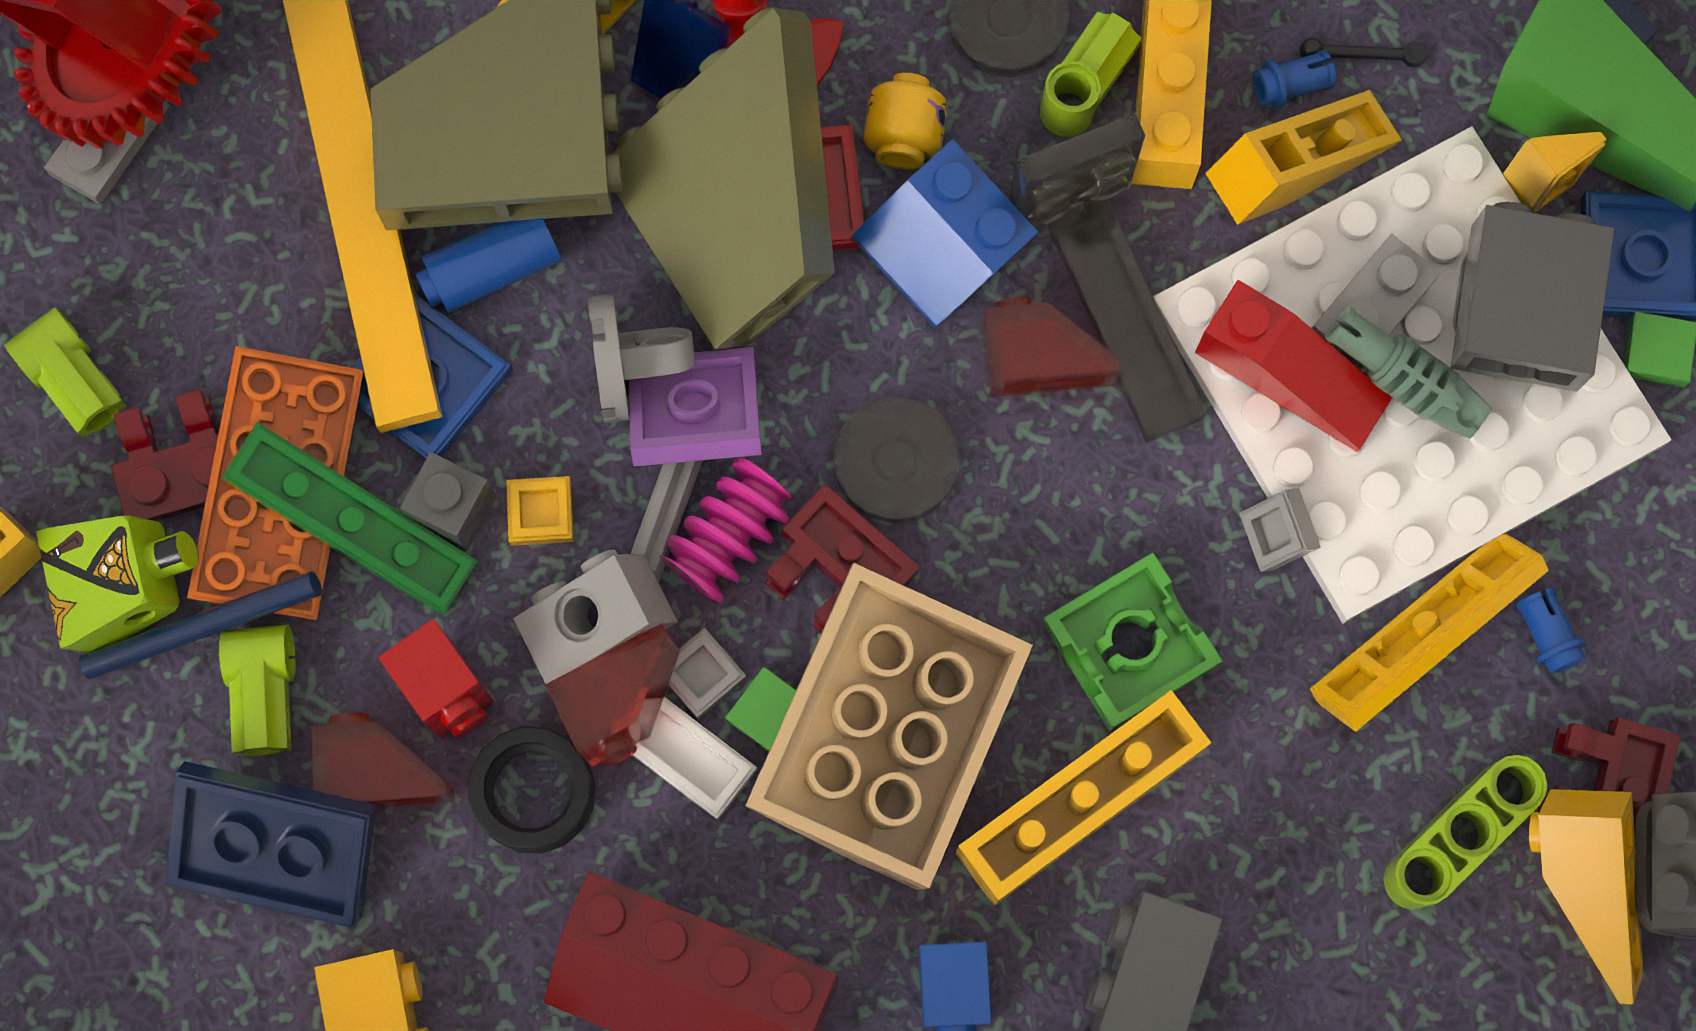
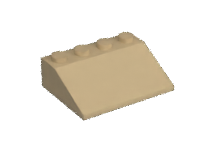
(889, 727)

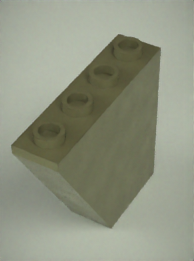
(501, 122)
(737, 181)

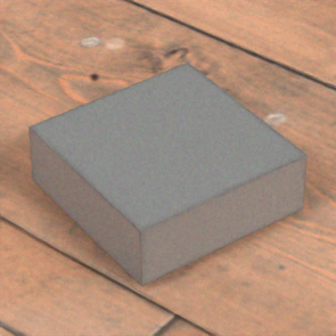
(1279, 530)
(704, 674)

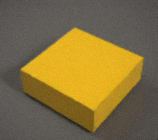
(540, 510)

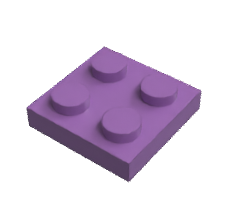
(698, 411)

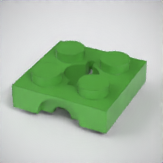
(1122, 685)

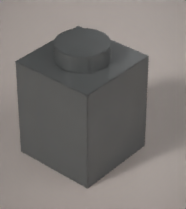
(449, 501)

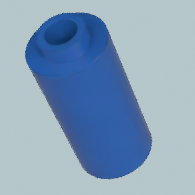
(486, 262)

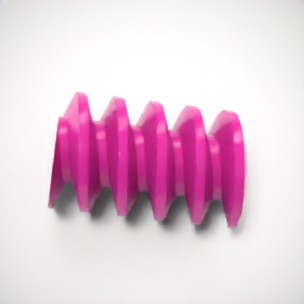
(728, 529)

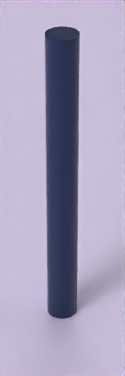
(200, 625)

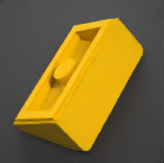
(1551, 166)

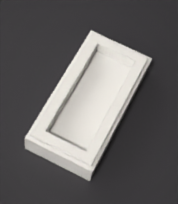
(694, 760)

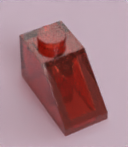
(1041, 351)
(616, 696)
(371, 765)

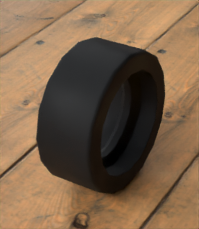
(496, 755)

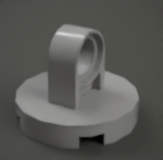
(632, 355)

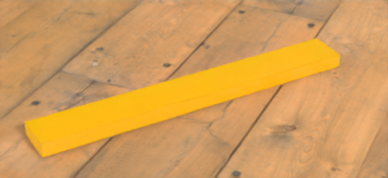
(370, 257)

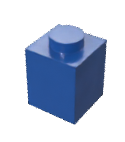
(954, 986)

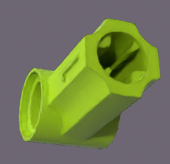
(1088, 73)
(60, 363)
(258, 678)

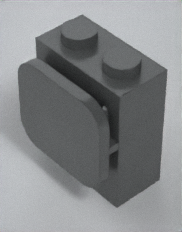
(1532, 296)
(1666, 865)

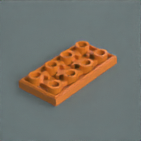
(239, 539)

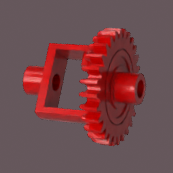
(106, 61)

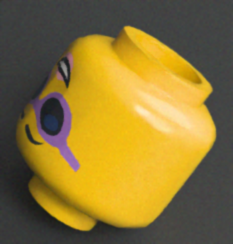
(905, 121)

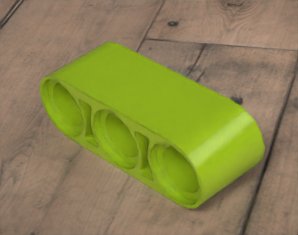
(1490, 815)

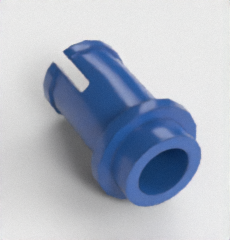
(1293, 78)
(1551, 631)

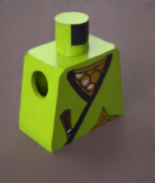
(111, 577)

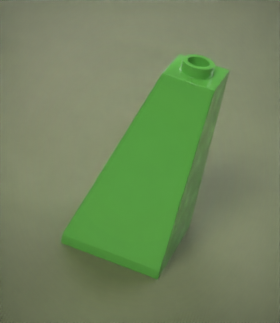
(1590, 73)

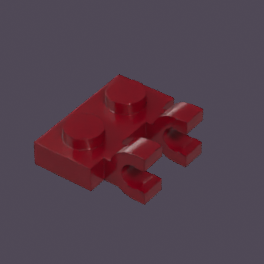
(167, 480)
(832, 539)
(1629, 757)

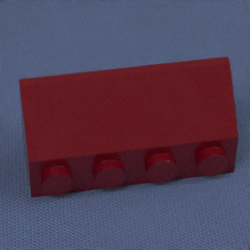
(661, 969)

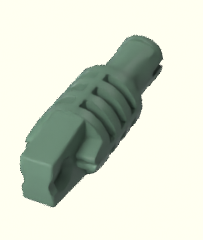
(1411, 375)

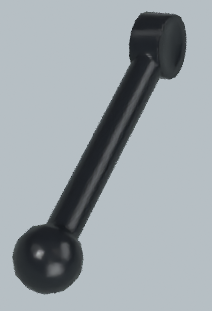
(1412, 55)

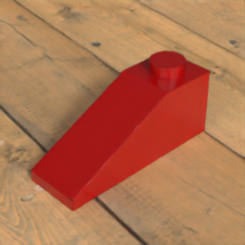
(1292, 366)

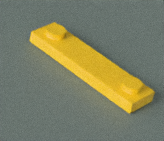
(1428, 630)

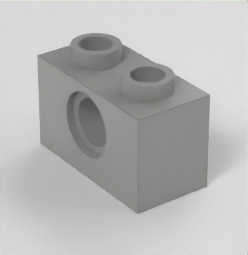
(627, 606)

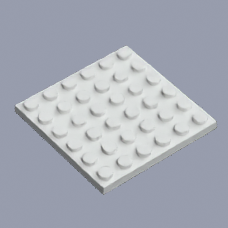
(1414, 488)

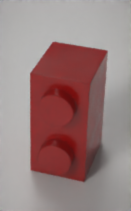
(438, 681)

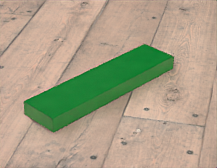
(348, 519)

